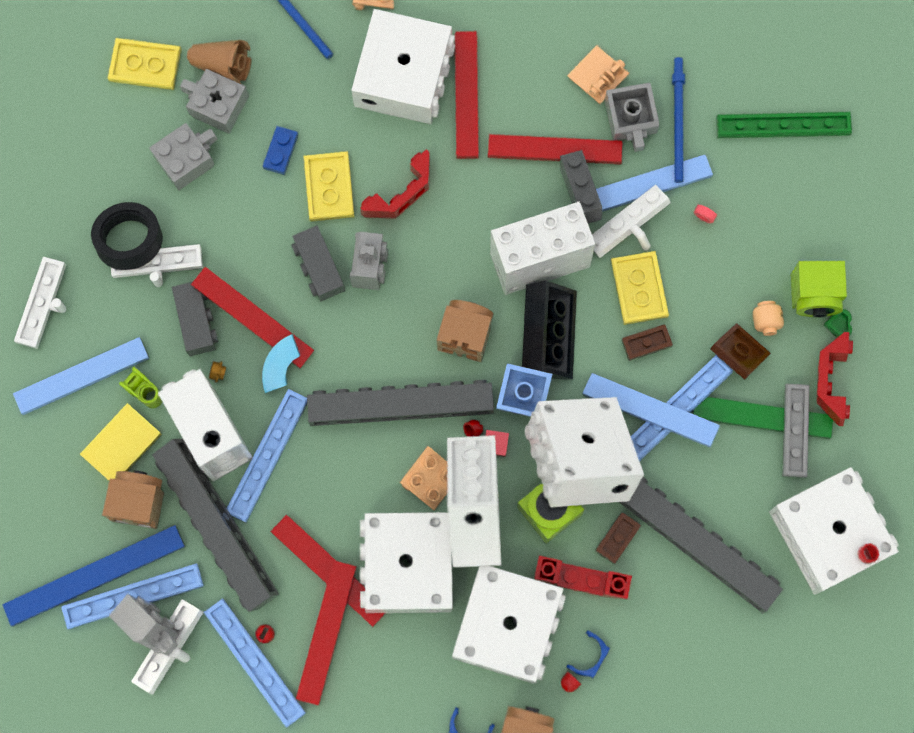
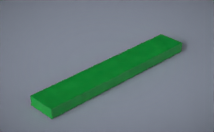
(784, 125)
(758, 416)

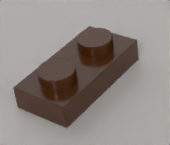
(647, 342)
(618, 538)

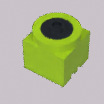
(818, 288)
(545, 519)

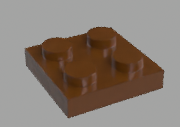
(740, 351)

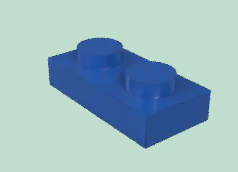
(280, 150)

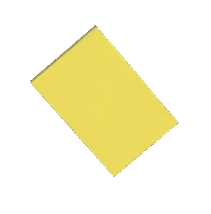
(144, 63)
(328, 186)
(639, 287)
(120, 443)

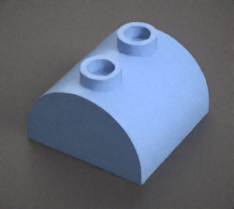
(523, 389)

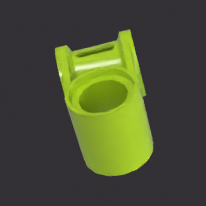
(139, 386)

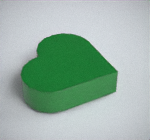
(839, 323)

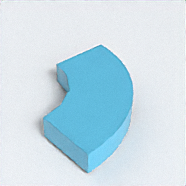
(277, 363)

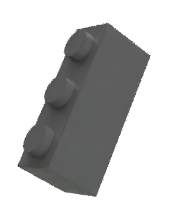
(580, 185)
(317, 264)
(194, 320)

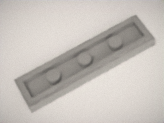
(795, 430)

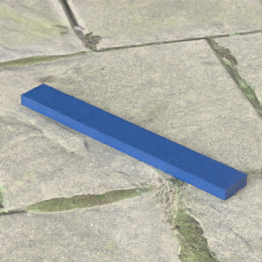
(93, 575)

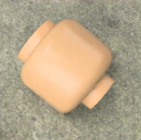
(768, 318)

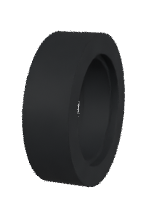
(118, 214)

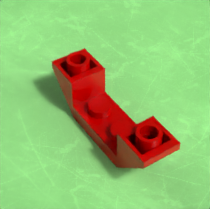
(377, 208)
(833, 405)
(582, 579)

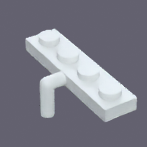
(629, 222)
(166, 260)
(41, 302)
(157, 664)

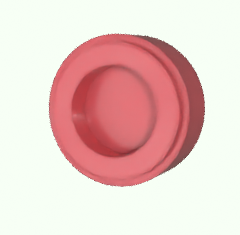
(705, 213)

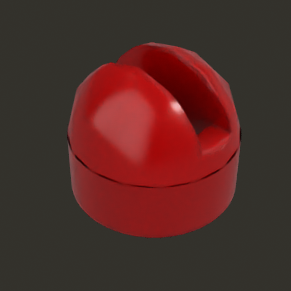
(473, 428)
(871, 553)
(269, 635)
(569, 682)

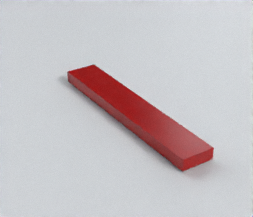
(466, 95)
(552, 148)
(247, 313)
(318, 561)
(326, 632)

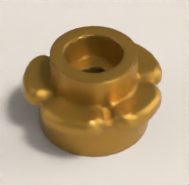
(217, 371)

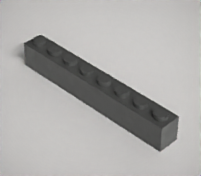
(400, 404)
(215, 525)
(703, 546)

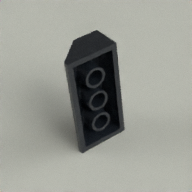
(549, 329)

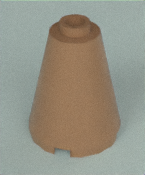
(223, 58)

